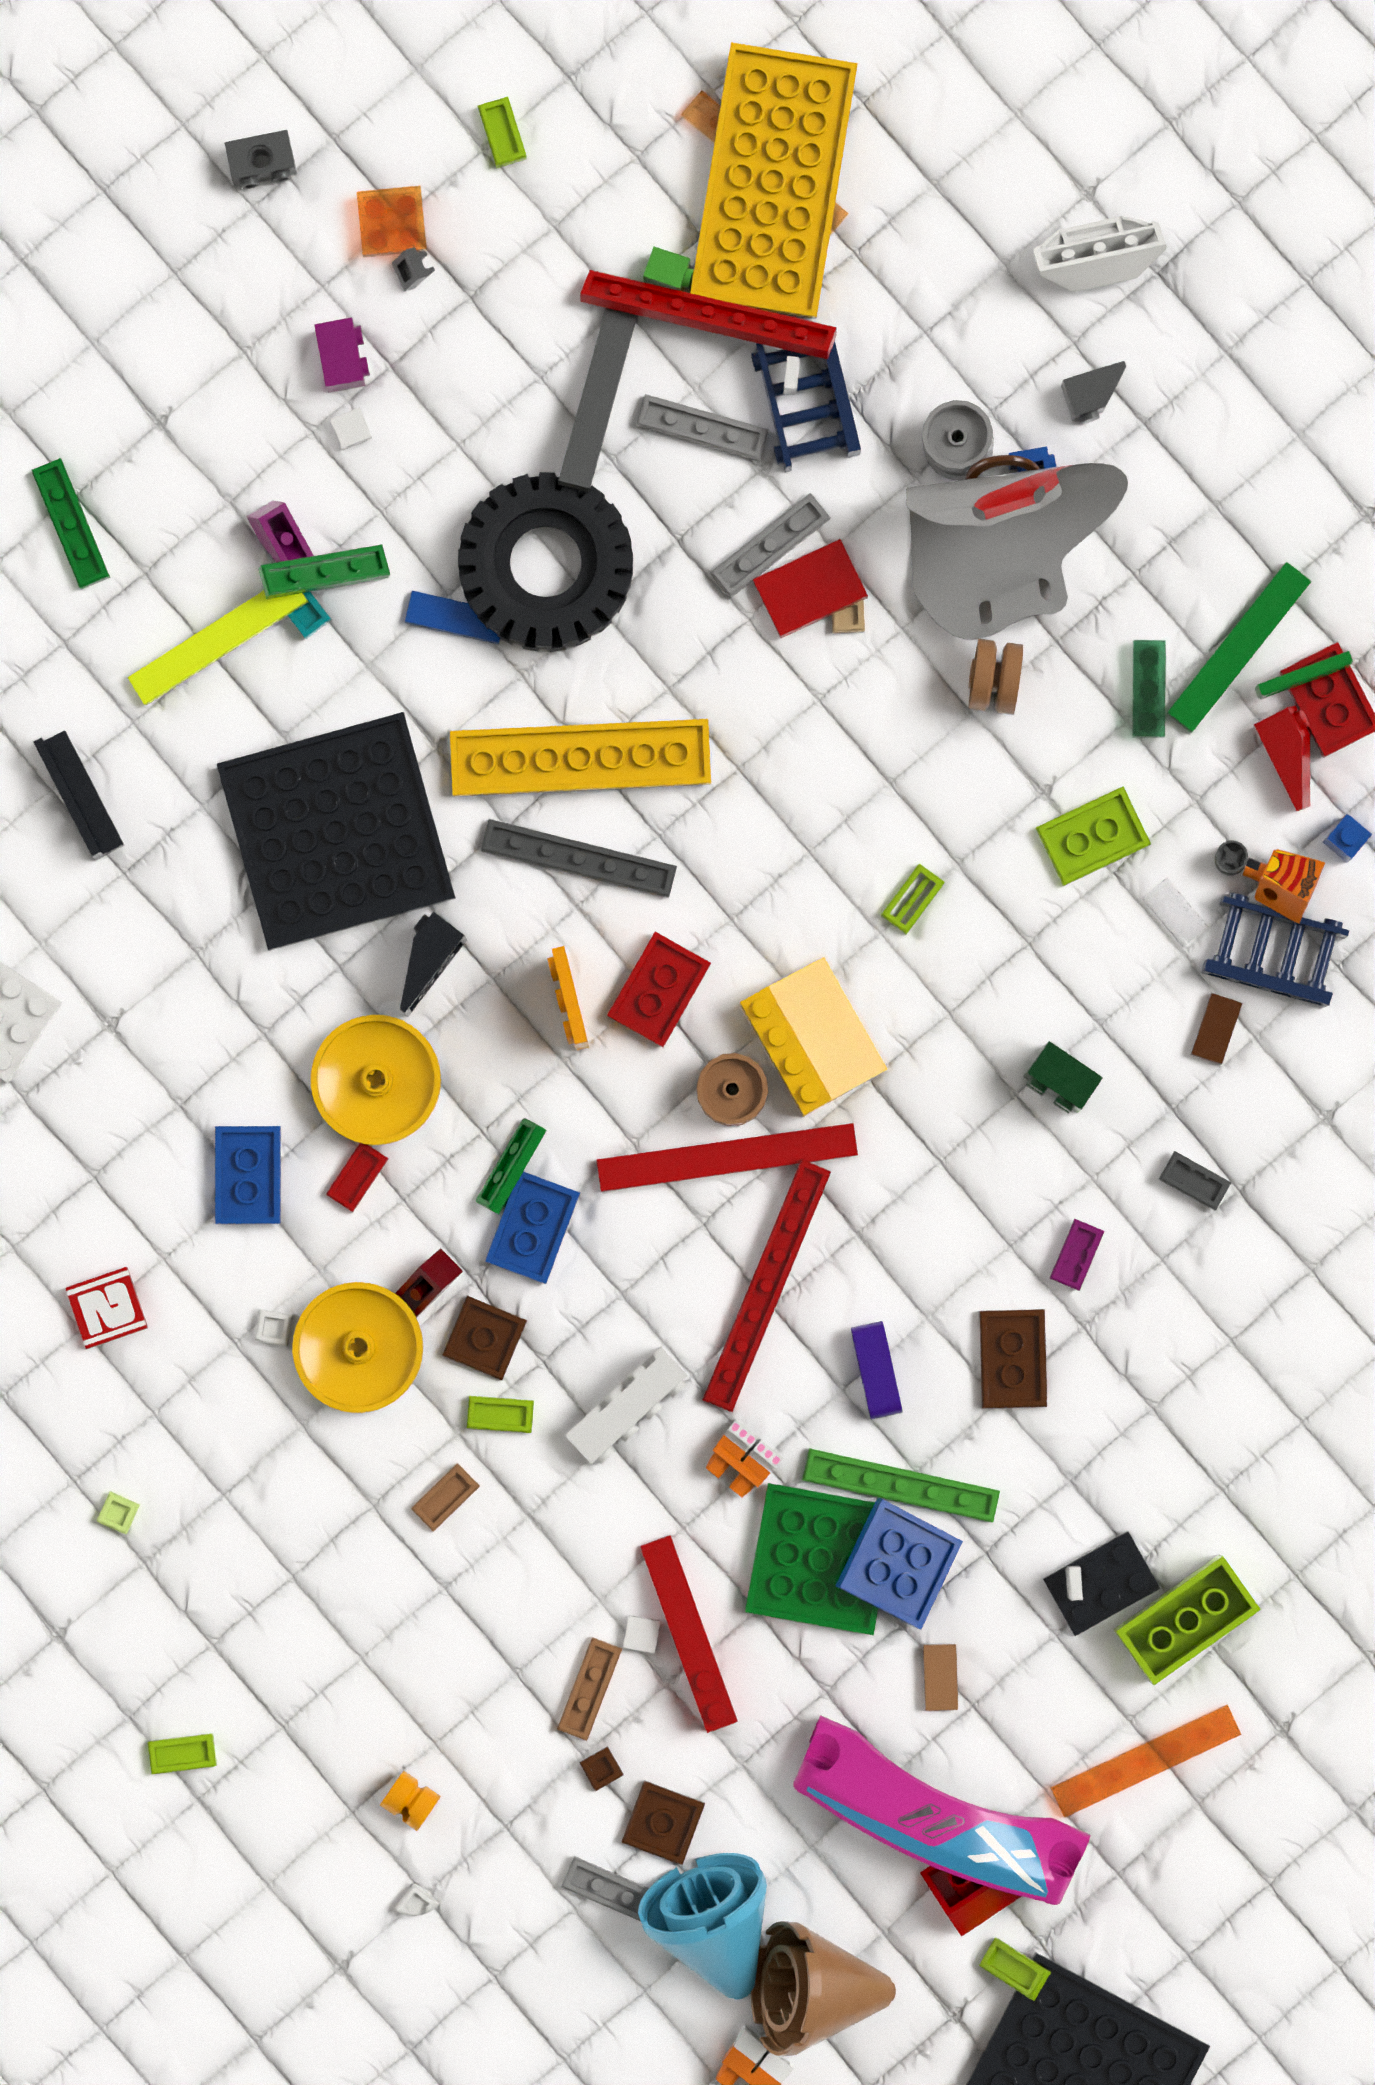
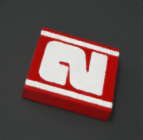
(106, 1307)

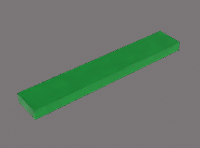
(1239, 647)

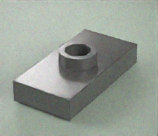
(1194, 1180)

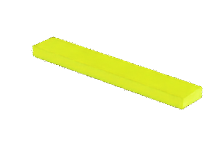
(212, 644)

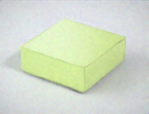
(118, 1512)

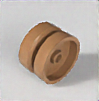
(993, 676)
(720, 1105)

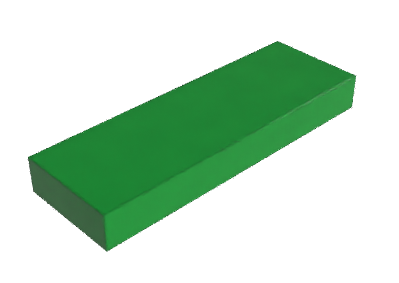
(1303, 675)
(511, 1165)

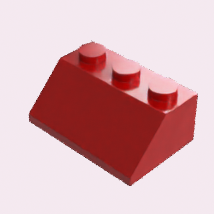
(965, 1901)

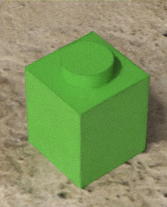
(668, 269)

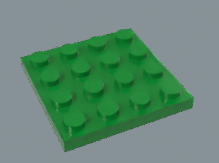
(800, 1558)

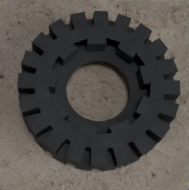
(534, 619)

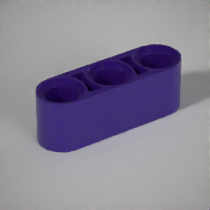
(876, 1370)

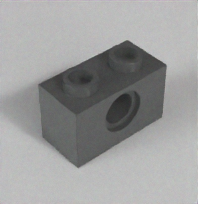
(244, 151)

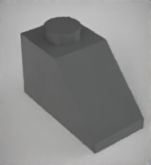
(1091, 391)

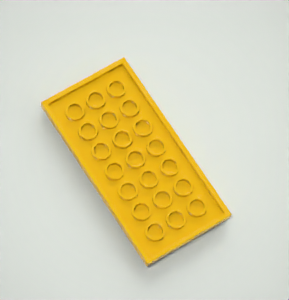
(773, 179)

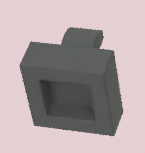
(411, 269)

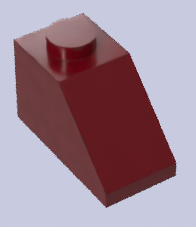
(429, 1282)

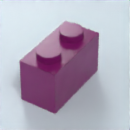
(340, 354)

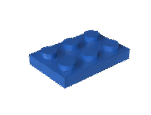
(247, 1174)
(532, 1227)

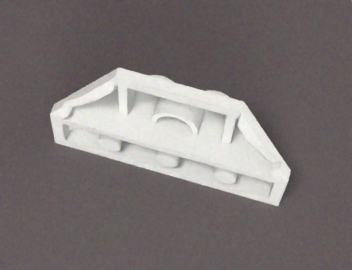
(1099, 252)

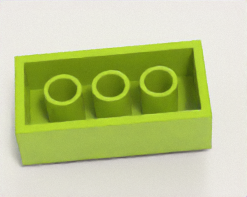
(1187, 1619)

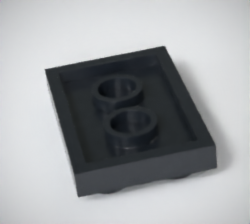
(1111, 1581)

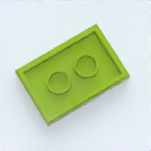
(1093, 836)

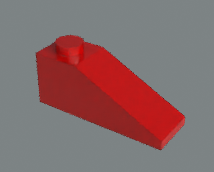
(1288, 747)

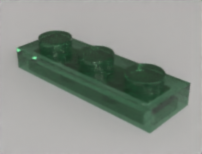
(1148, 688)

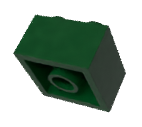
(1062, 1078)

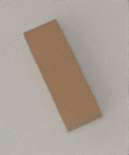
(589, 1688)

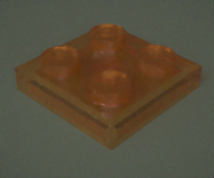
(391, 221)

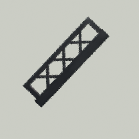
(79, 794)

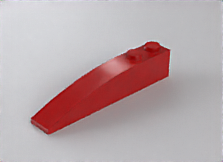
(689, 1634)

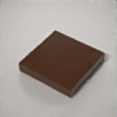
(484, 1337)
(663, 1822)

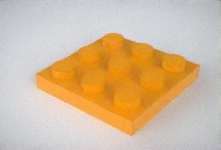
(567, 998)

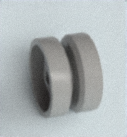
(954, 421)

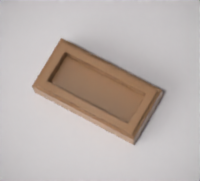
(445, 1497)
(940, 1677)

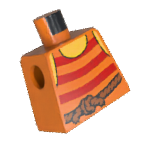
(1285, 882)

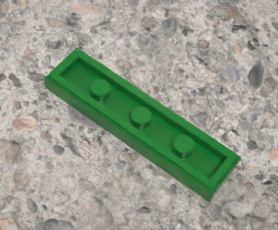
(70, 523)
(324, 571)

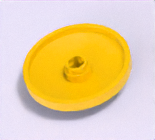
(375, 1079)
(357, 1347)

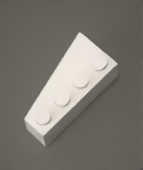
(626, 1406)

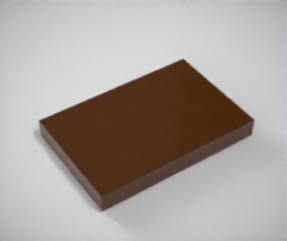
(1013, 1358)

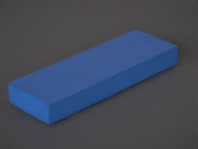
(447, 616)

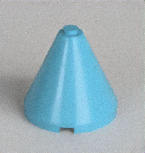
(711, 1919)

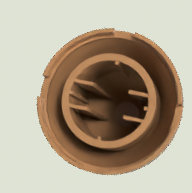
(811, 1989)

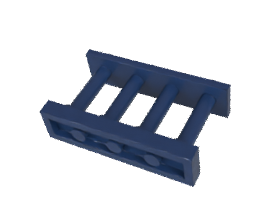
(837, 408)
(1252, 973)

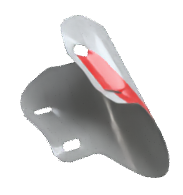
(999, 537)

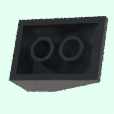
(430, 954)

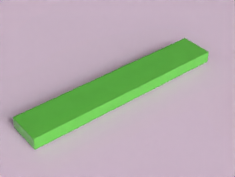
(901, 1485)

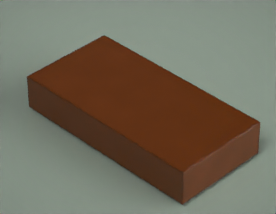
(1216, 1028)

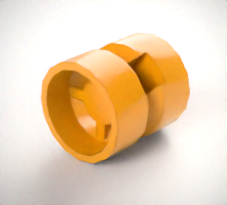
(410, 1800)

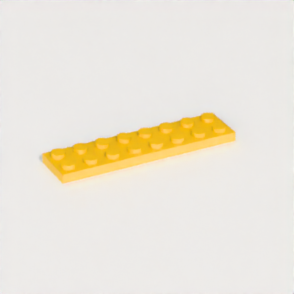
(580, 757)

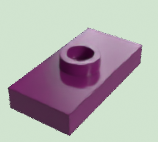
(1076, 1254)

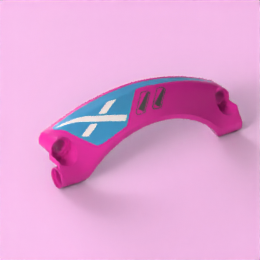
(978, 1844)

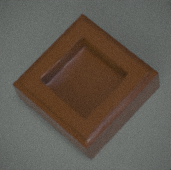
(601, 1768)

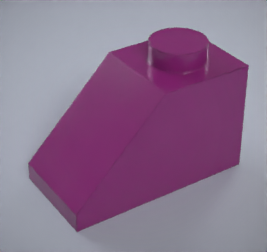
(279, 532)

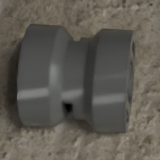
(1232, 853)

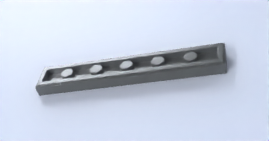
(597, 400)
(578, 858)

